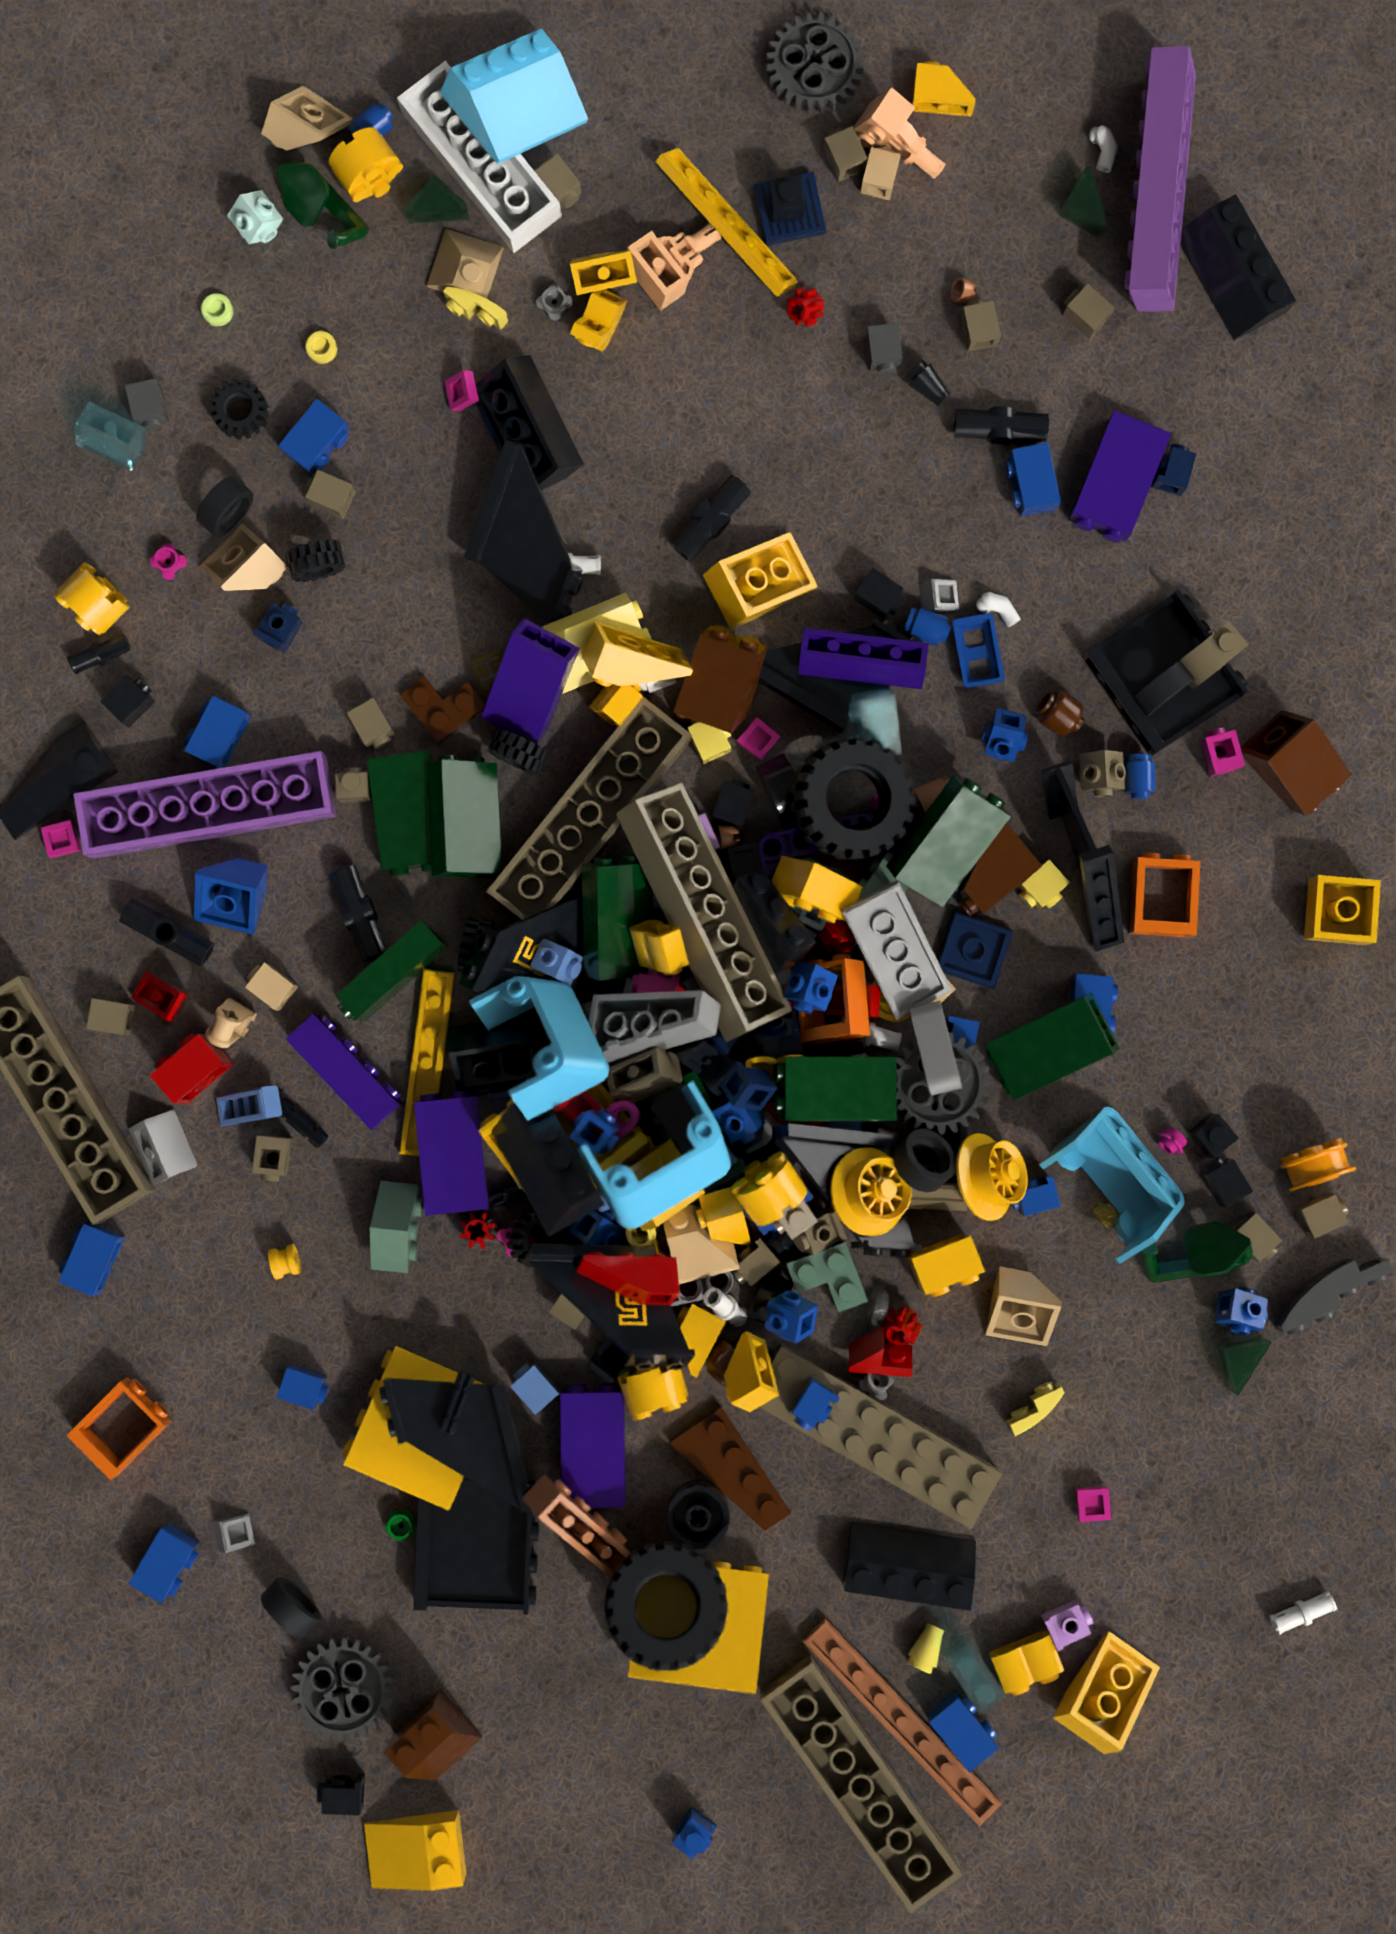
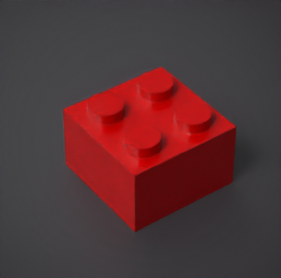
(190, 1069)

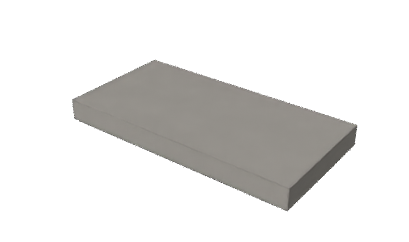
(896, 949)

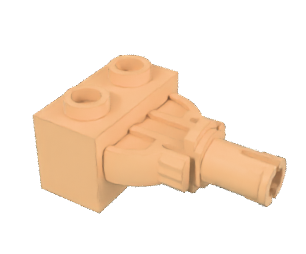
(886, 125)
(668, 262)

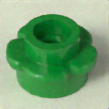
(395, 1531)

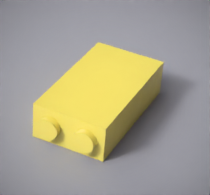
(576, 629)

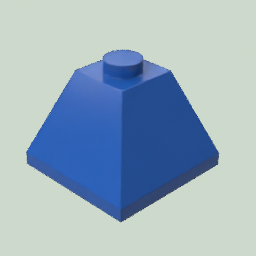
(230, 894)

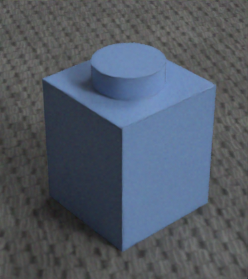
(534, 1387)

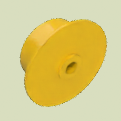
(990, 1175)
(868, 1192)

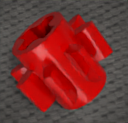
(805, 306)
(837, 937)
(469, 1232)
(902, 1326)

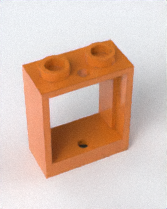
(1164, 928)
(855, 1000)
(95, 1448)

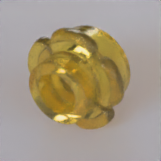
(1105, 1214)

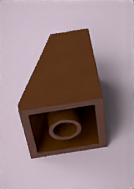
(722, 679)
(1296, 761)
(997, 873)
(431, 1739)

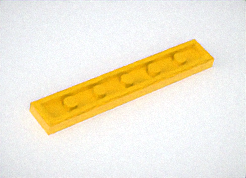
(727, 221)
(427, 1049)

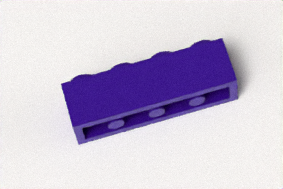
(863, 658)
(343, 1070)

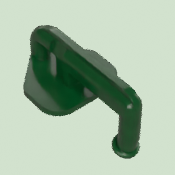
(307, 193)
(1210, 1252)

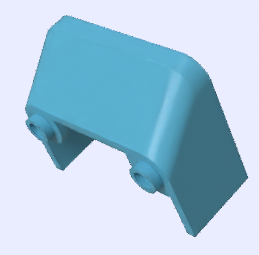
(574, 1057)
(1125, 1175)
(640, 1201)

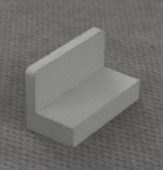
(163, 1146)

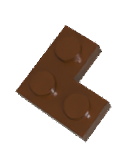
(439, 715)

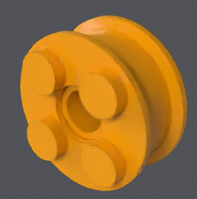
(1317, 1164)

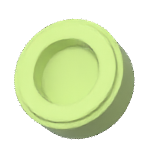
(217, 309)

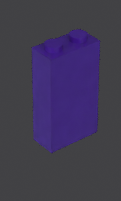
(1119, 477)
(530, 681)
(450, 1153)
(594, 1444)

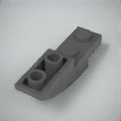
(1319, 1296)

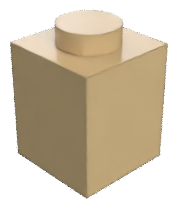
(880, 172)
(270, 986)

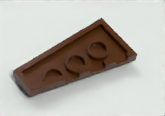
(729, 1464)

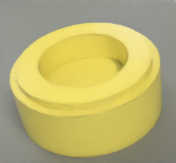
(321, 347)

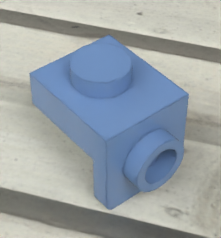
(557, 961)

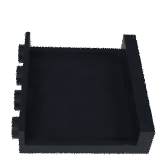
(1144, 651)
(475, 1553)

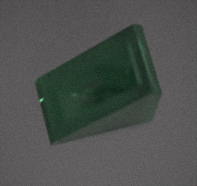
(436, 204)
(1084, 205)
(1240, 1360)

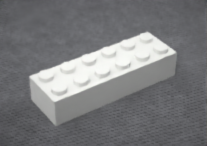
(505, 192)

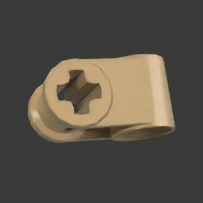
(229, 1023)

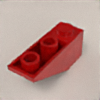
(638, 1278)

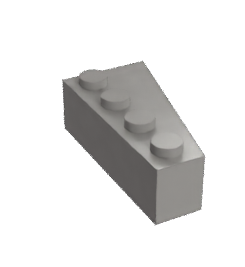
(641, 1021)

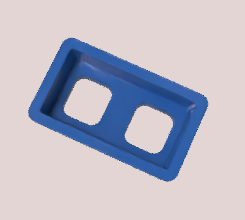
(989, 650)

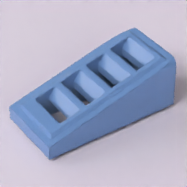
(266, 1102)

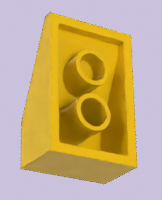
(759, 580)
(631, 659)
(1107, 1694)
(416, 1852)

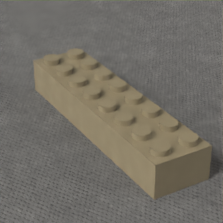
(586, 814)
(705, 907)
(66, 1106)
(887, 1441)
(860, 1783)

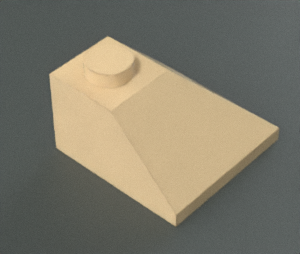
(302, 119)
(465, 264)
(243, 563)
(695, 1250)
(1022, 1308)

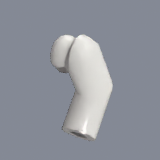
(1104, 138)
(999, 604)

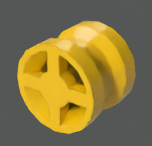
(284, 1261)

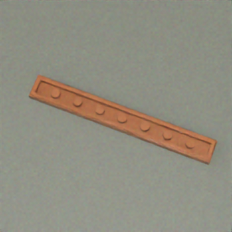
(901, 1721)

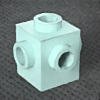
(255, 217)

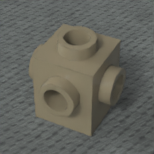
(1102, 772)

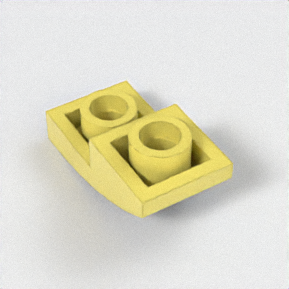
(468, 303)
(1043, 1400)

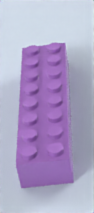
(1161, 179)
(205, 805)

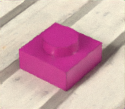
(461, 390)
(758, 739)
(61, 839)
(1093, 1504)

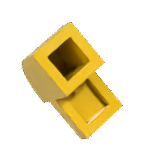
(599, 319)

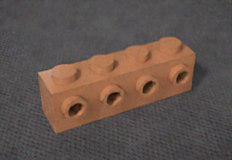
(576, 1525)

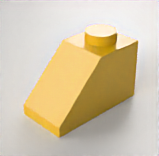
(940, 91)
(602, 271)
(723, 1217)
(700, 1332)
(750, 1374)

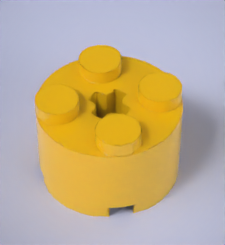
(365, 164)
(92, 599)
(769, 1189)
(653, 1390)

